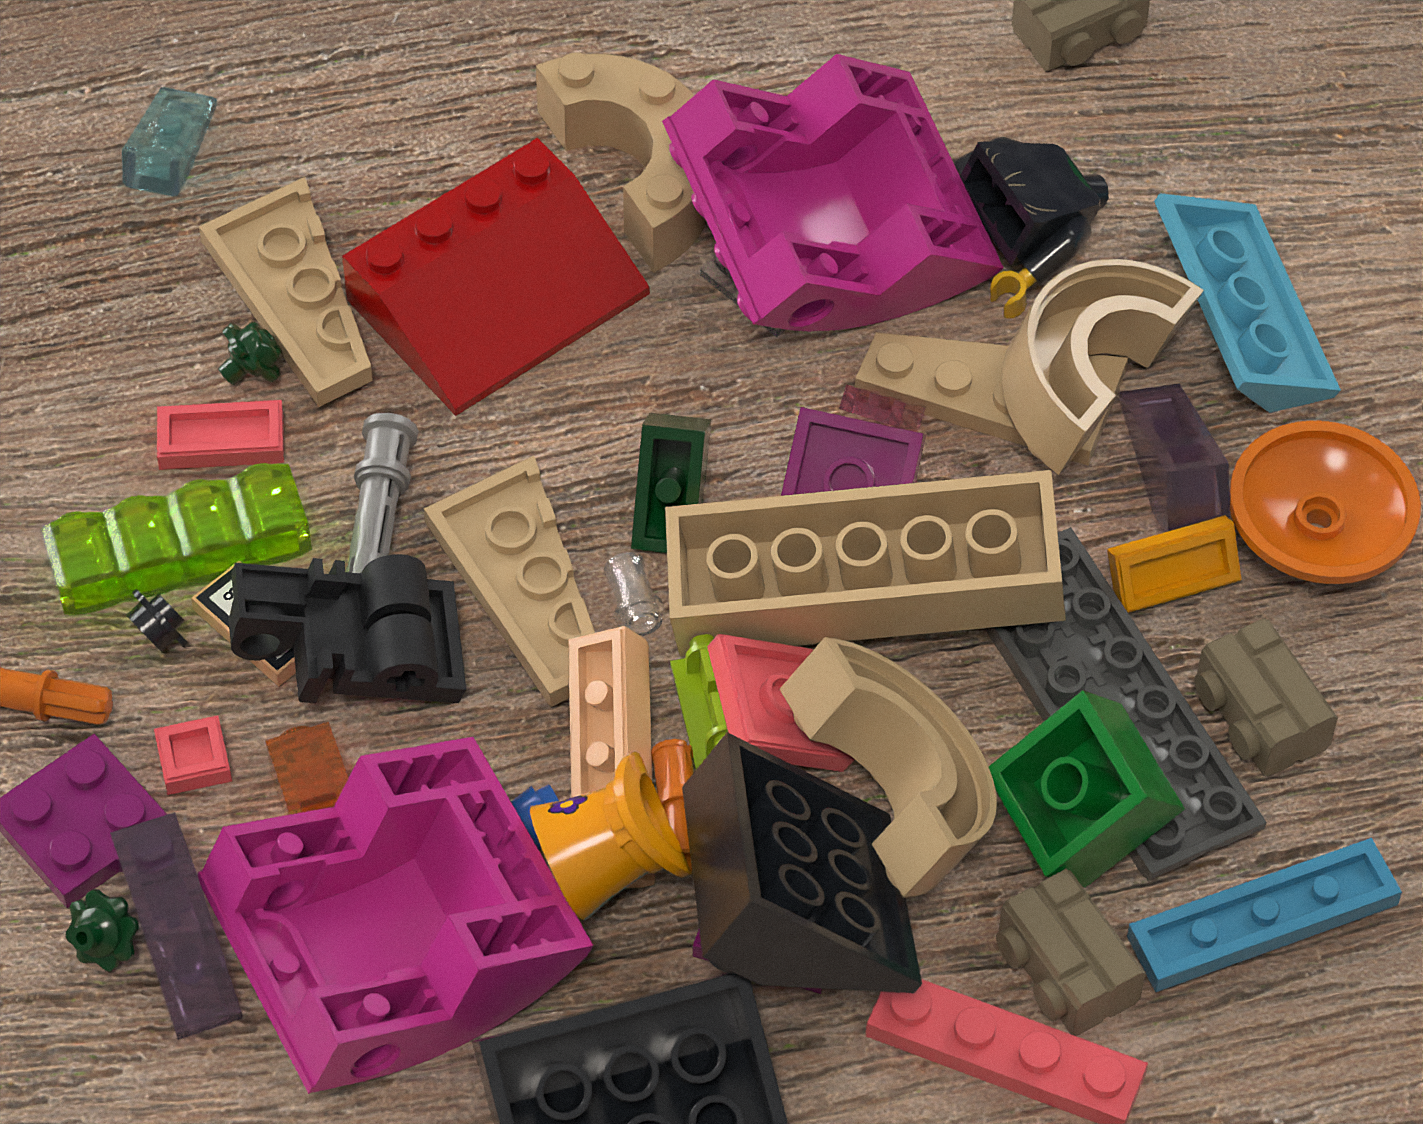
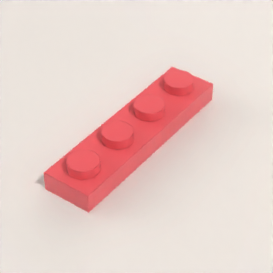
(1009, 1051)

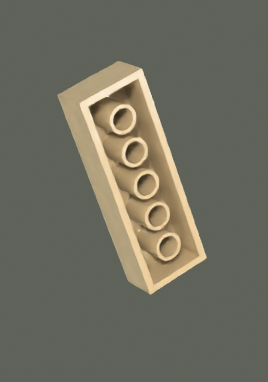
(867, 561)

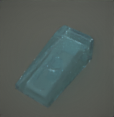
(166, 141)

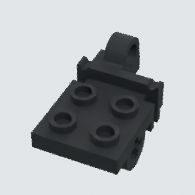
(366, 630)

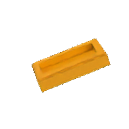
(1175, 564)

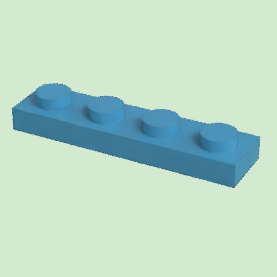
(1263, 914)

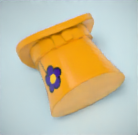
(608, 838)

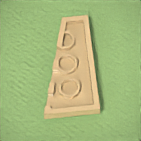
(287, 279)
(963, 382)
(515, 564)

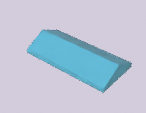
(1248, 301)

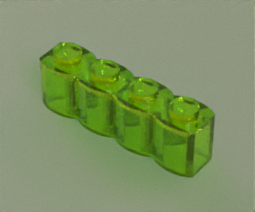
(176, 538)

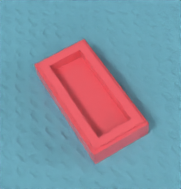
(220, 434)

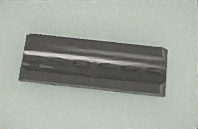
(1108, 656)

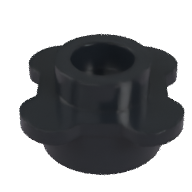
(157, 620)

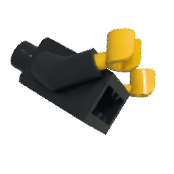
(1032, 208)

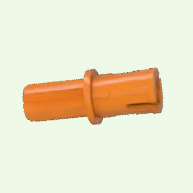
(55, 697)

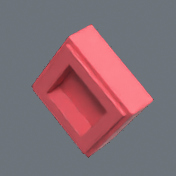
(192, 755)

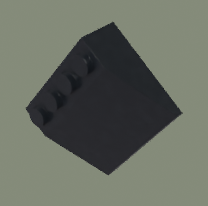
(793, 877)
(644, 1060)

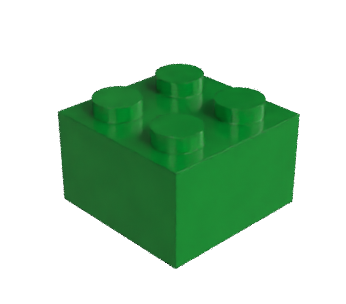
(1084, 788)

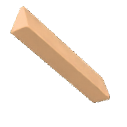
(608, 709)

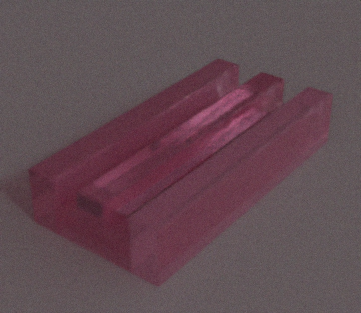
(882, 407)

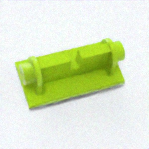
(699, 698)

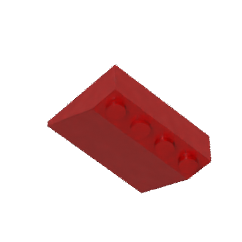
(493, 276)

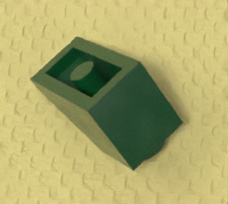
(669, 474)

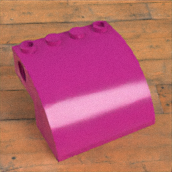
(831, 197)
(393, 915)

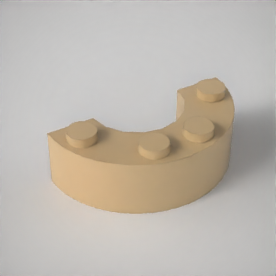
(622, 107)
(1083, 312)
(909, 746)

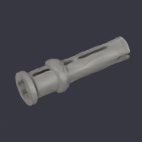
(381, 481)

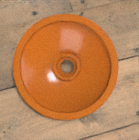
(1330, 479)

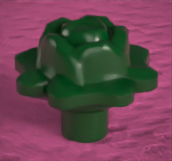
(251, 353)
(102, 930)

